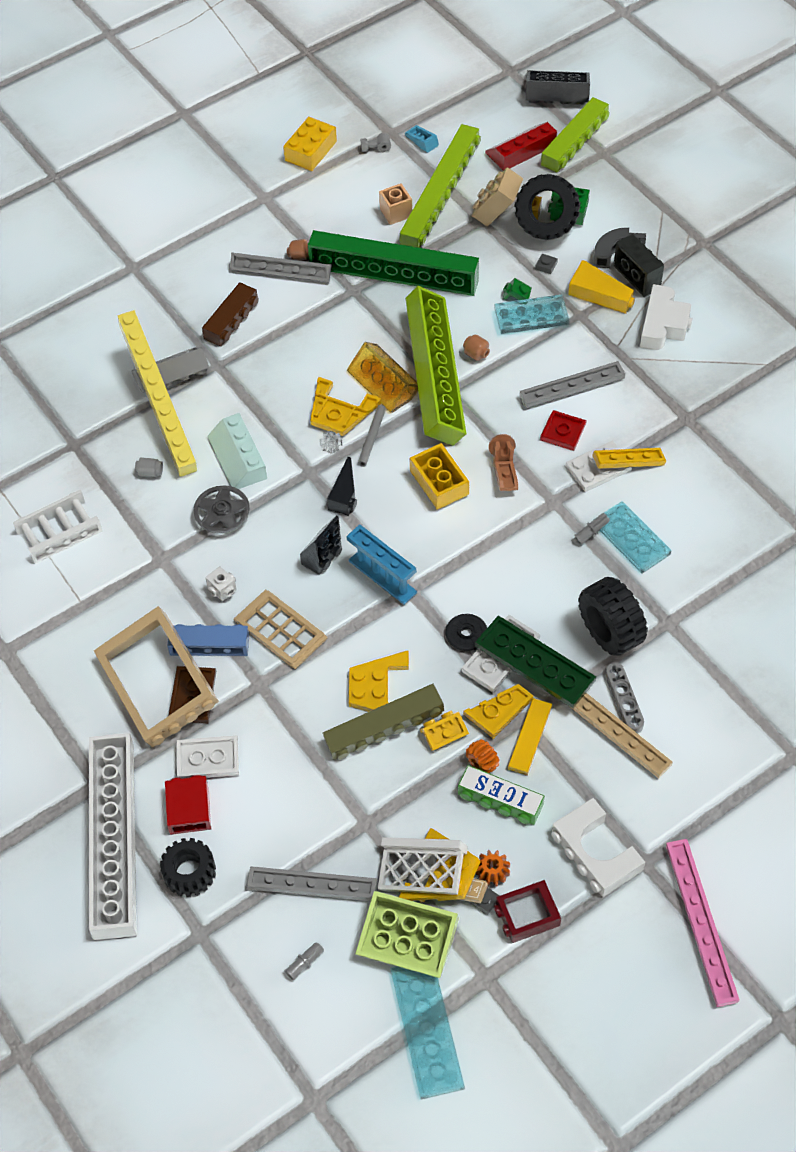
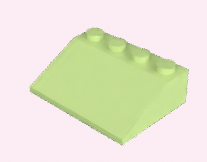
(407, 934)

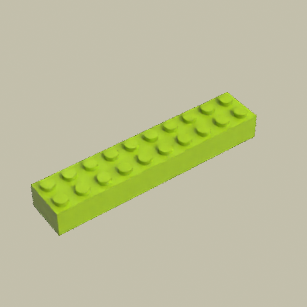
(435, 366)

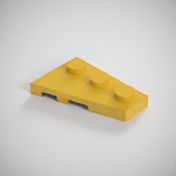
(499, 711)

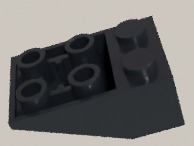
(323, 548)

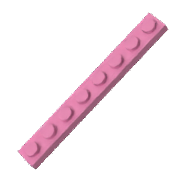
(702, 923)

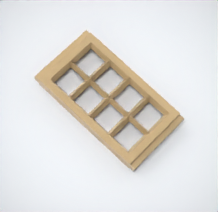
(305, 651)

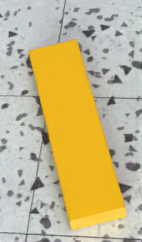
(629, 458)
(530, 736)

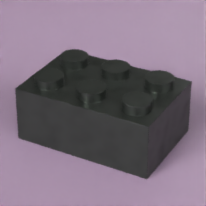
(638, 264)

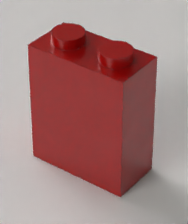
(187, 805)

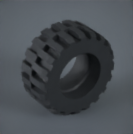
(524, 202)
(613, 616)

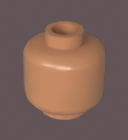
(298, 250)
(476, 347)

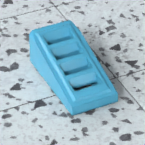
(424, 139)

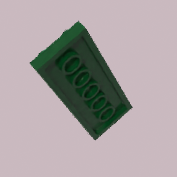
(535, 661)

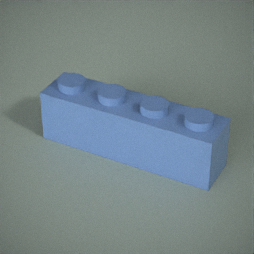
(213, 640)

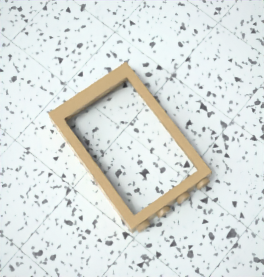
(185, 714)

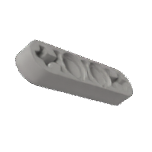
(627, 697)

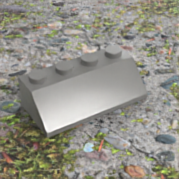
(178, 366)

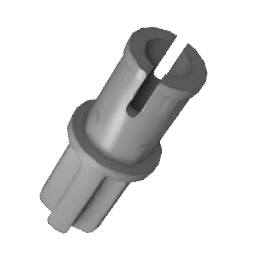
(592, 528)
(304, 961)

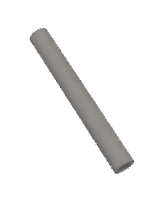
(373, 431)

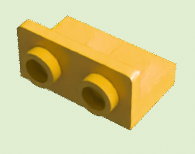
(445, 730)

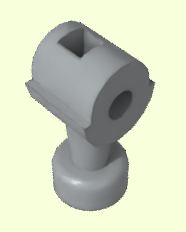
(382, 143)

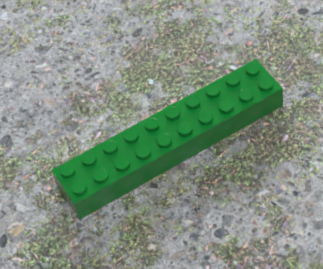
(395, 262)

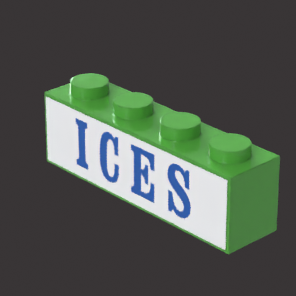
(500, 795)

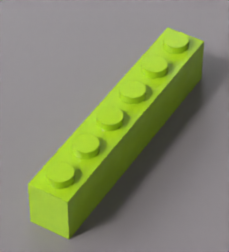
(575, 134)

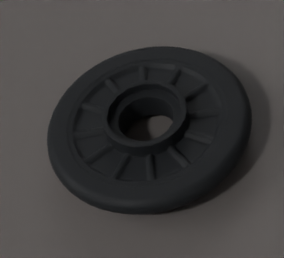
(462, 622)

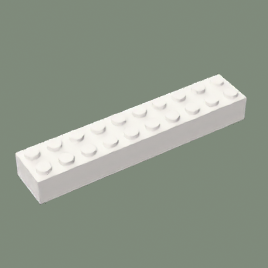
(112, 837)

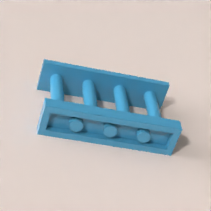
(382, 564)

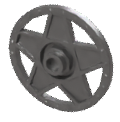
(221, 509)

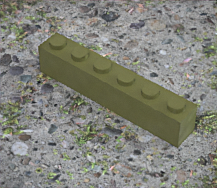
(383, 722)

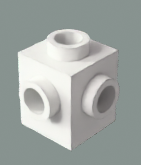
(221, 583)

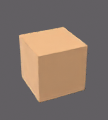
(395, 203)

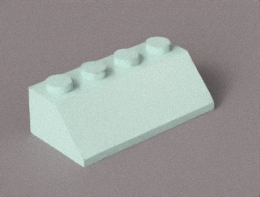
(237, 452)

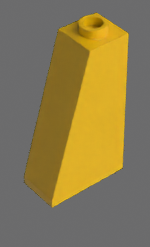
(600, 288)

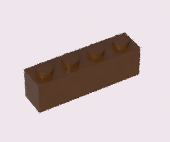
(230, 314)

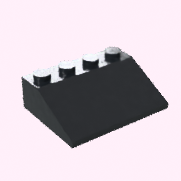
(557, 86)

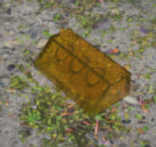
(383, 376)

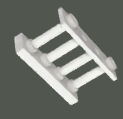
(63, 540)

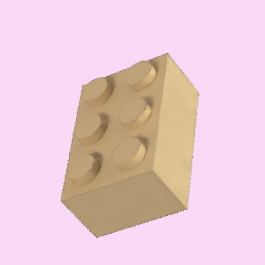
(496, 196)

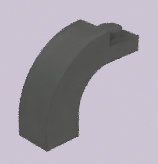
(606, 246)

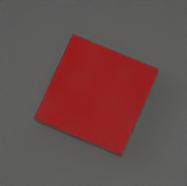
(563, 430)

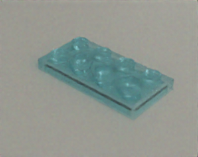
(531, 314)
(634, 538)

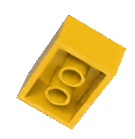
(310, 143)
(439, 476)

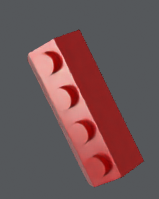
(522, 146)

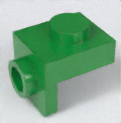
(516, 289)

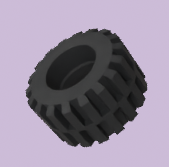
(183, 852)

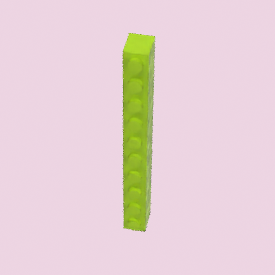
(440, 186)

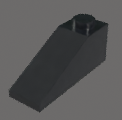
(343, 493)

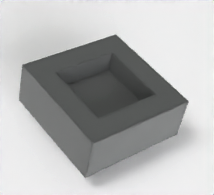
(546, 263)
(488, 901)

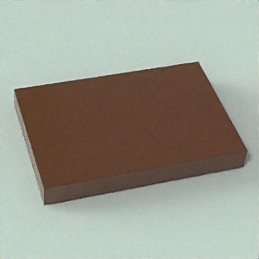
(186, 690)

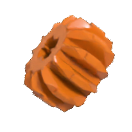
(482, 756)
(492, 861)

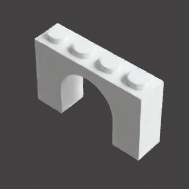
(603, 874)

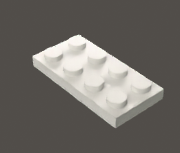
(488, 670)

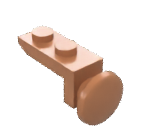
(502, 449)

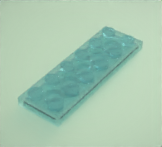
(427, 1033)

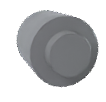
(149, 467)

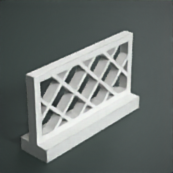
(419, 847)

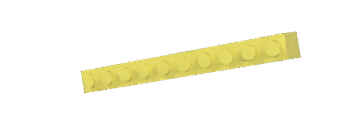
(157, 393)

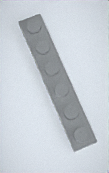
(280, 267)
(572, 384)
(311, 883)

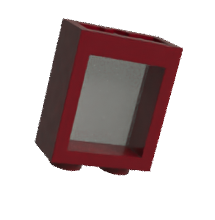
(527, 911)

